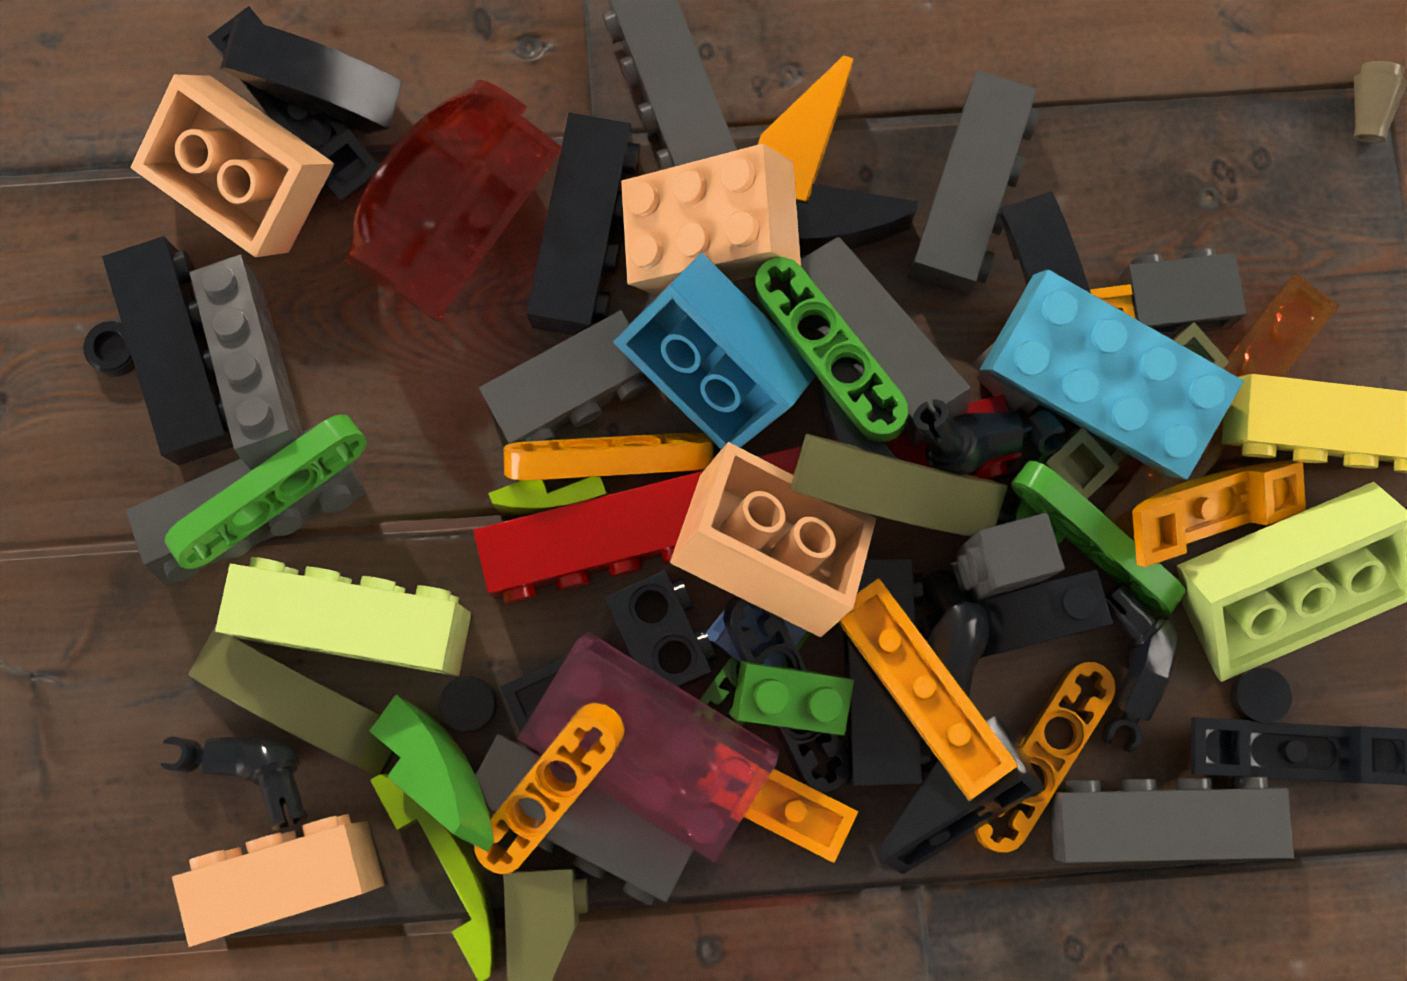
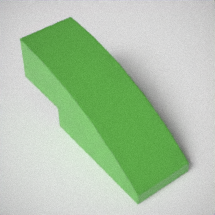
(434, 771)

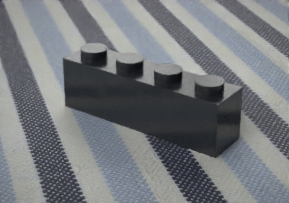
(582, 225)
(169, 349)
(880, 737)

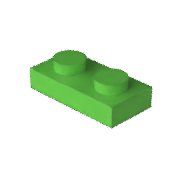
(792, 698)

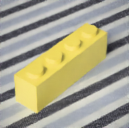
(1318, 421)

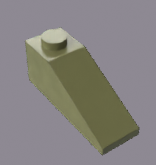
(541, 919)

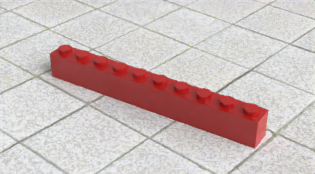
(631, 526)

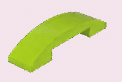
(479, 935)

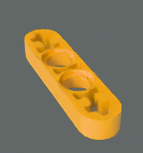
(607, 456)
(1052, 761)
(548, 790)

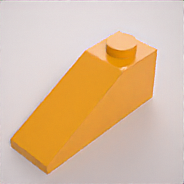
(807, 125)

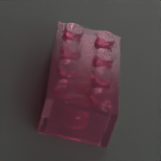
(677, 755)

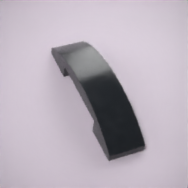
(321, 131)
(1042, 239)
(1298, 751)

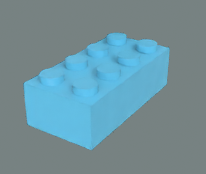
(1111, 375)

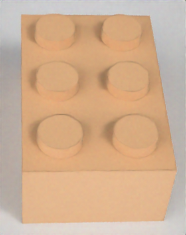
(231, 165)
(726, 206)
(773, 543)
(276, 878)

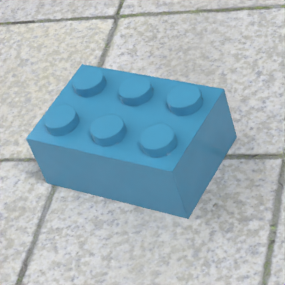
(716, 355)

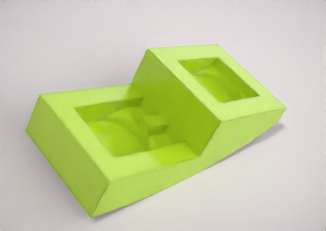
(533, 497)

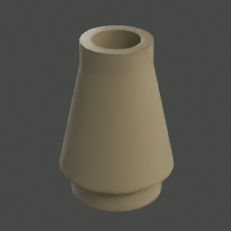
(1377, 98)

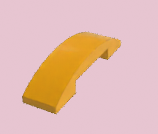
(1214, 505)

